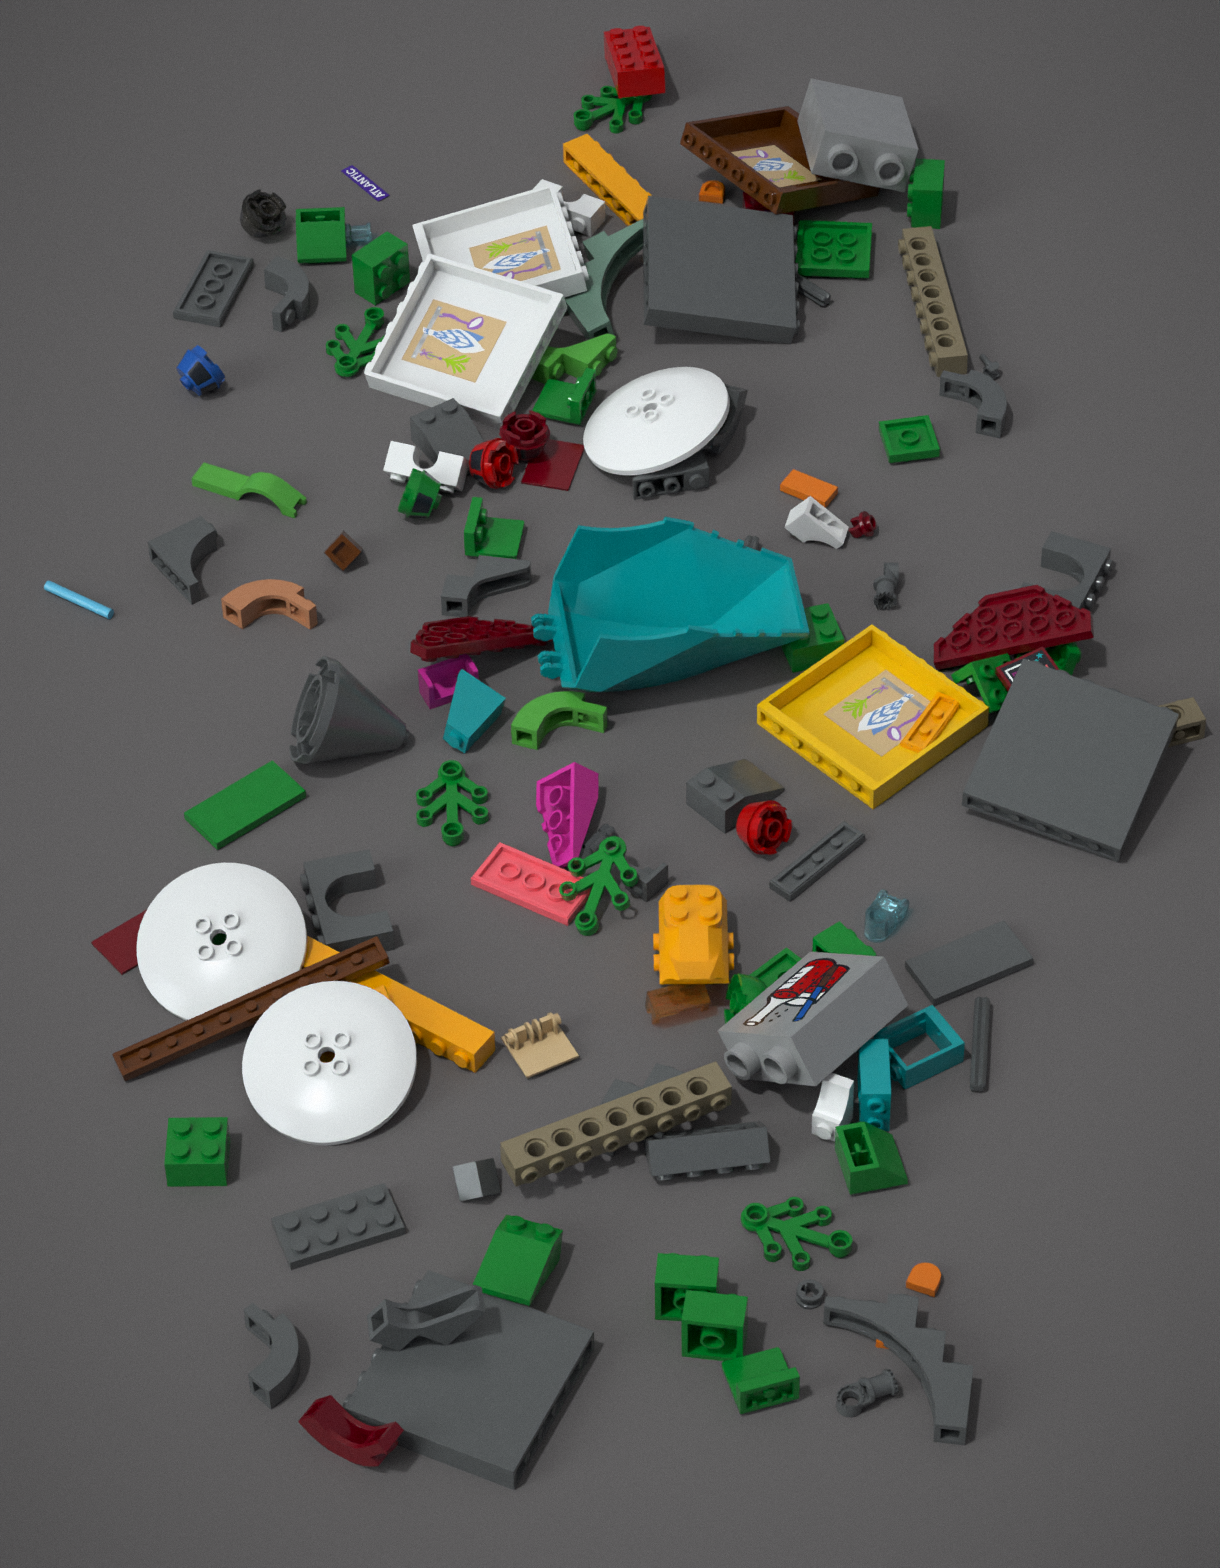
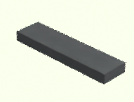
(817, 861)

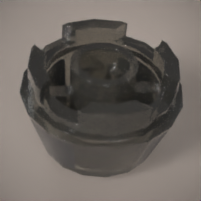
(262, 214)

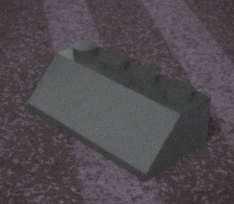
(707, 1149)

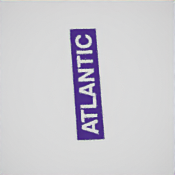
(365, 183)

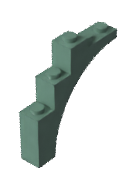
(606, 259)

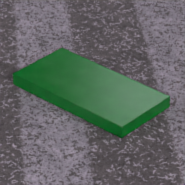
(245, 805)

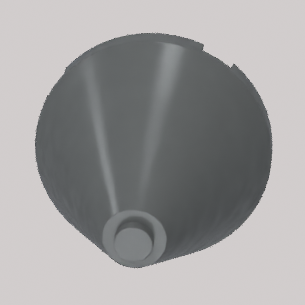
(341, 718)

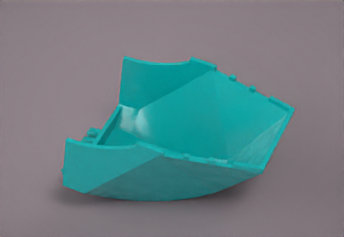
(663, 606)

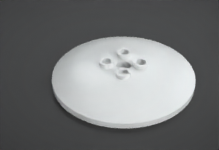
(656, 421)
(235, 899)
(337, 1098)

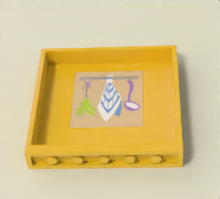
(857, 710)

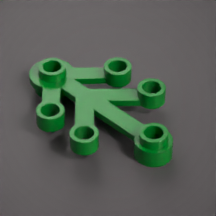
(584, 118)
(349, 364)
(450, 775)
(599, 880)
(793, 1229)

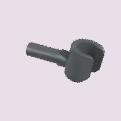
(990, 368)

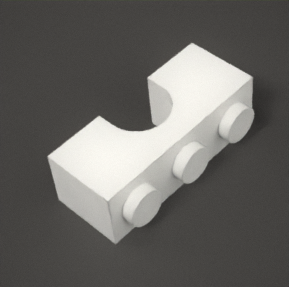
(585, 214)
(448, 469)

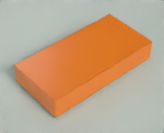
(804, 486)

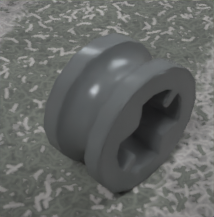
(809, 1302)

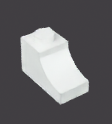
(814, 522)
(833, 1106)

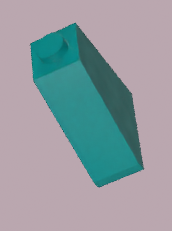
(471, 711)

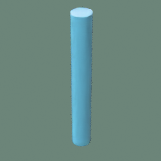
(78, 599)

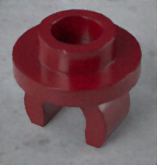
(863, 525)

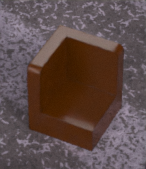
(343, 550)

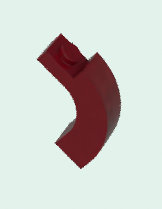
(348, 1436)

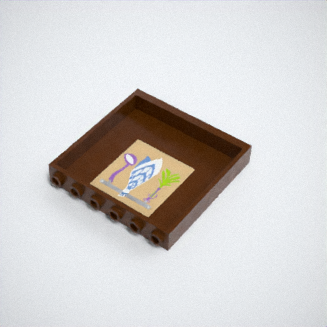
(768, 160)

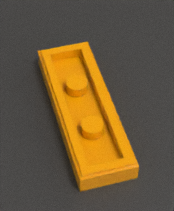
(930, 722)

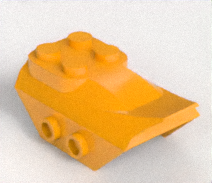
(693, 936)

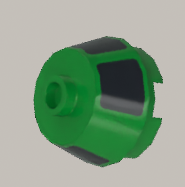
(420, 495)

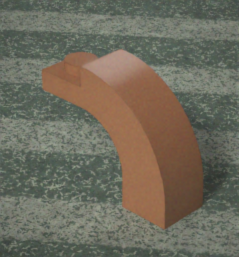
(268, 597)

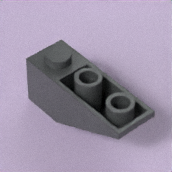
(683, 476)

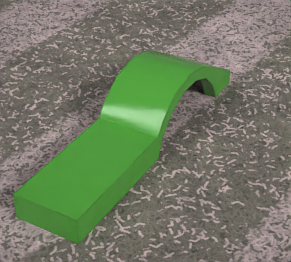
(235, 485)

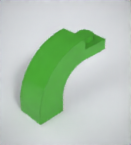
(555, 711)

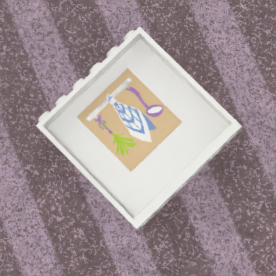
(514, 238)
(465, 339)

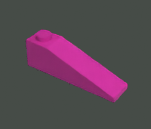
(567, 806)

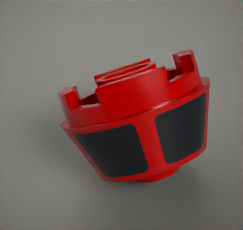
(493, 463)

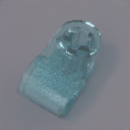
(884, 916)

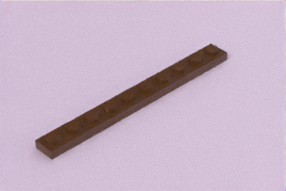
(244, 1010)

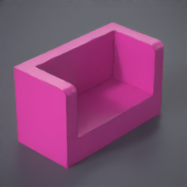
(439, 680)

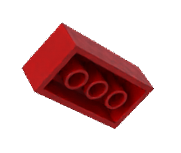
(634, 62)

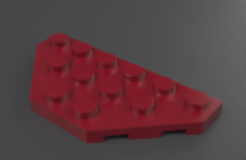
(1013, 624)
(470, 636)

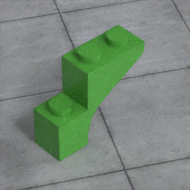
(576, 358)

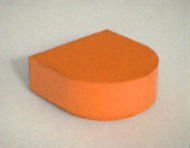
(712, 191)
(924, 1279)

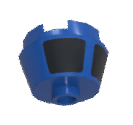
(199, 371)

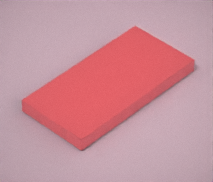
(529, 883)

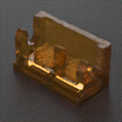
(676, 999)

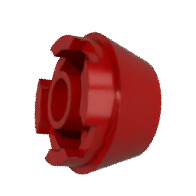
(764, 826)

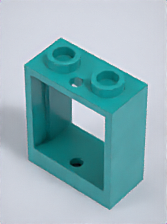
(941, 1033)
(874, 1083)

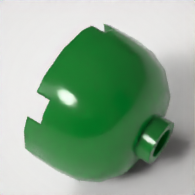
(741, 991)

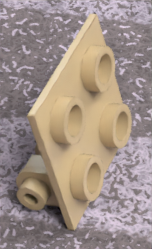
(539, 1045)

